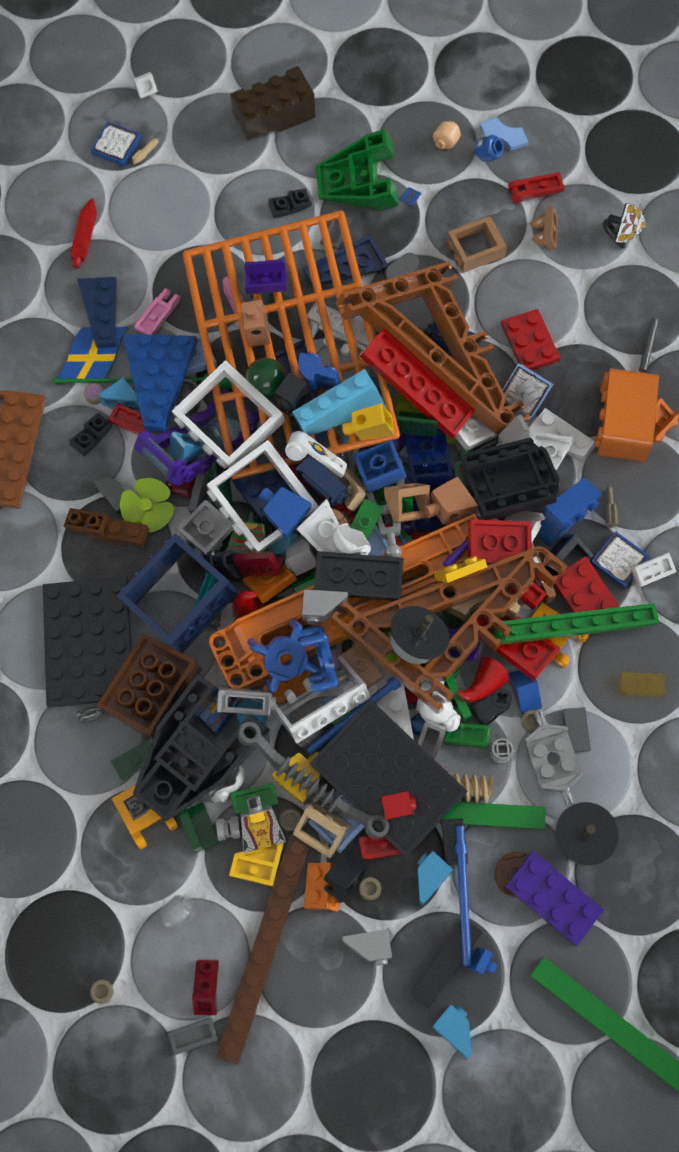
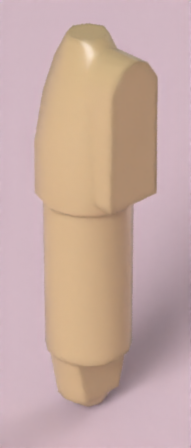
(141, 154)

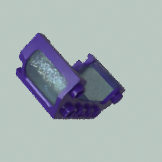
(178, 472)

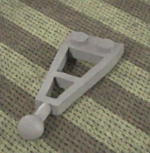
(392, 549)

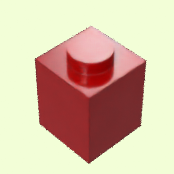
(398, 805)

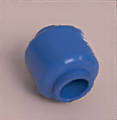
(489, 148)

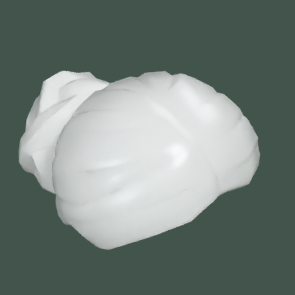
(351, 540)
(446, 718)
(232, 784)

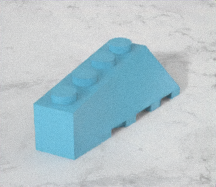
(337, 404)

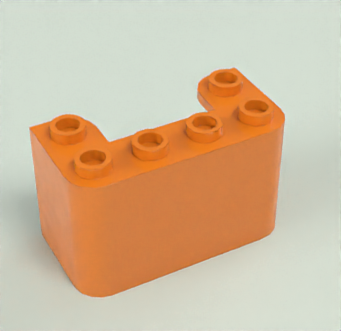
(627, 414)

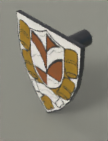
(630, 223)

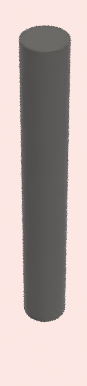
(648, 345)

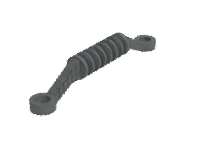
(335, 804)

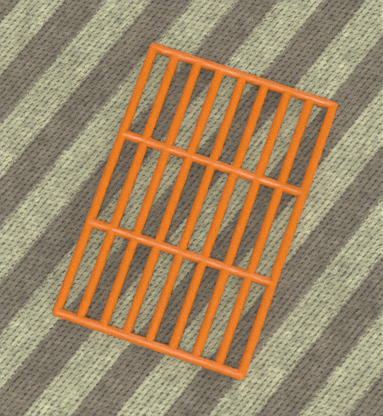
(280, 307)

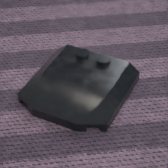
(511, 478)

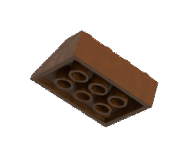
(148, 685)

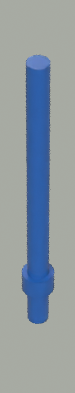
(393, 684)
(461, 850)

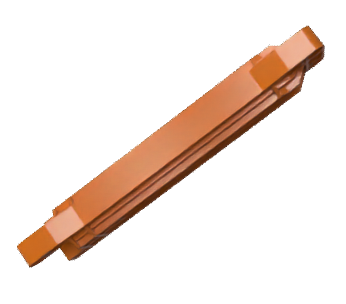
(420, 557)

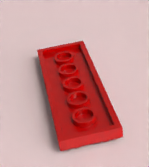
(417, 383)

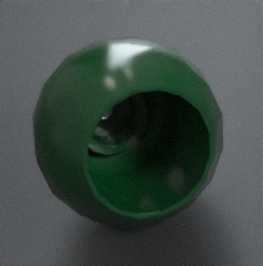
(266, 376)

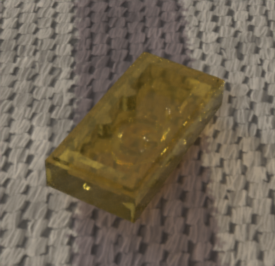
(642, 684)

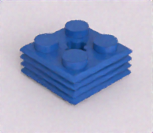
(379, 466)

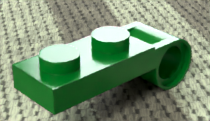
(459, 705)

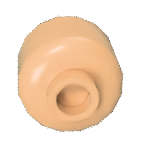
(446, 135)

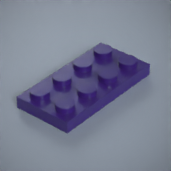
(554, 898)

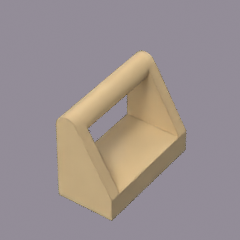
(329, 821)

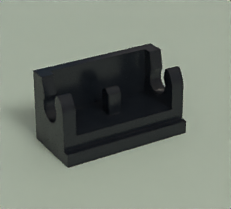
(345, 875)

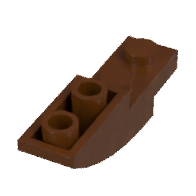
(106, 529)

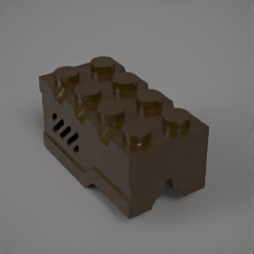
(274, 104)

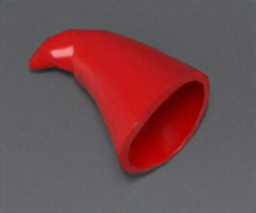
(245, 603)
(488, 679)

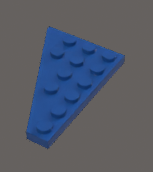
(158, 373)

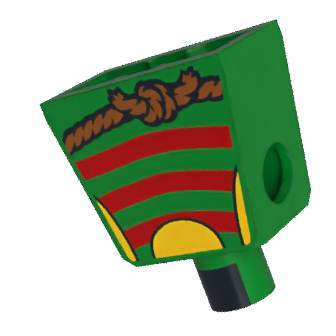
(258, 530)

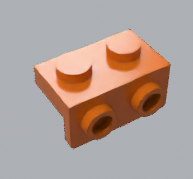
(664, 420)
(315, 896)

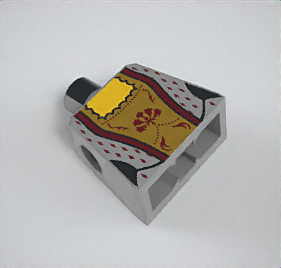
(260, 826)

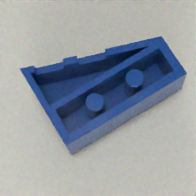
(568, 509)

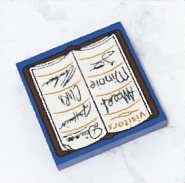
(116, 143)
(617, 559)

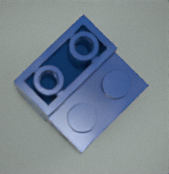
(315, 374)

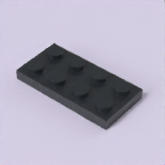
(360, 575)

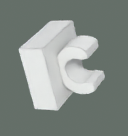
(145, 85)

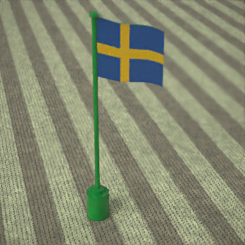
(93, 364)

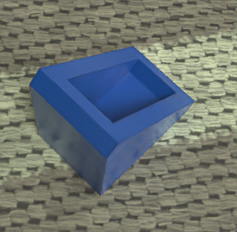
(525, 691)

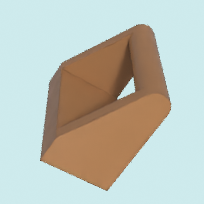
(394, 500)

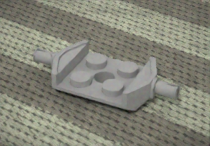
(553, 740)

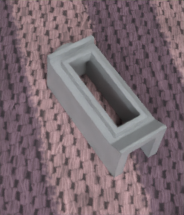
(224, 693)

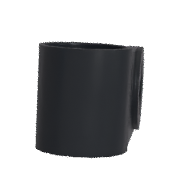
(224, 564)
(489, 709)

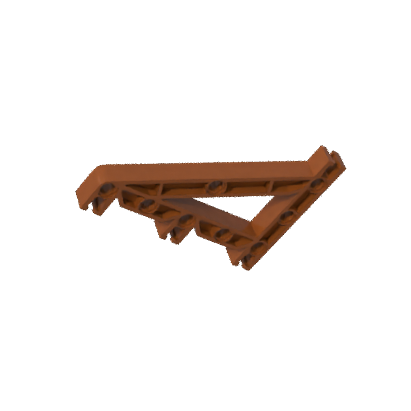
(468, 371)
(511, 572)

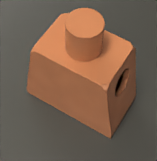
(255, 319)
(450, 502)

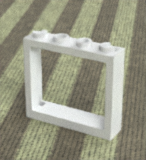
(275, 416)
(227, 510)

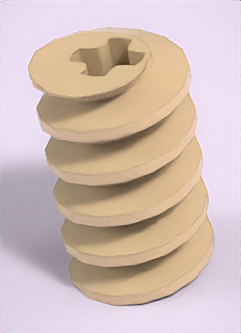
(476, 788)

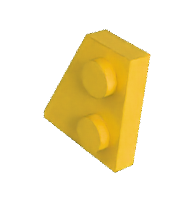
(456, 571)
(257, 865)

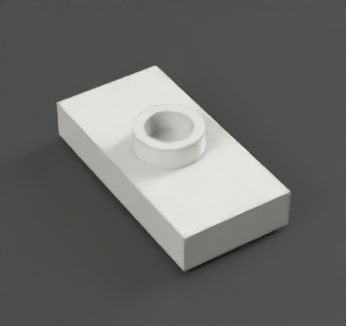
(653, 569)

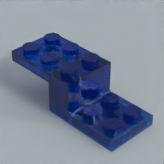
(428, 468)

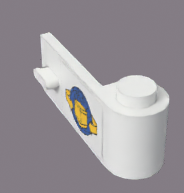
(301, 444)

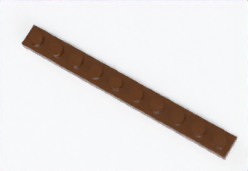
(263, 951)

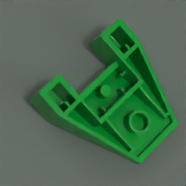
(352, 174)

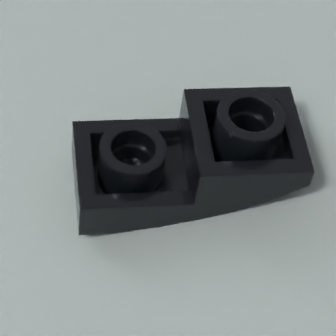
(292, 203)
(93, 432)

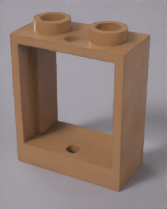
(497, 244)

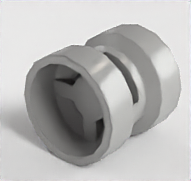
(528, 392)
(501, 755)
(223, 828)

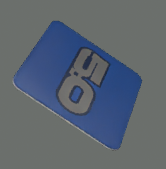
(410, 196)

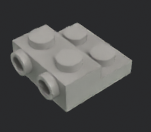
(205, 529)

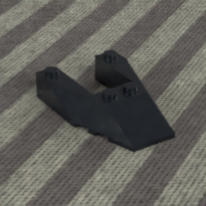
(183, 761)

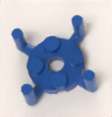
(317, 637)
(278, 647)

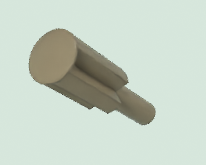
(610, 510)

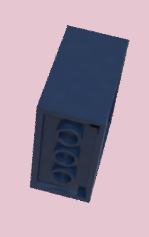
(200, 616)

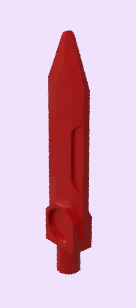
(83, 233)

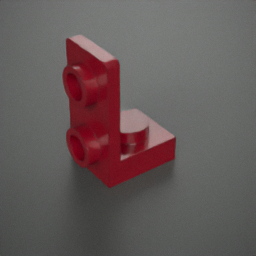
(205, 987)

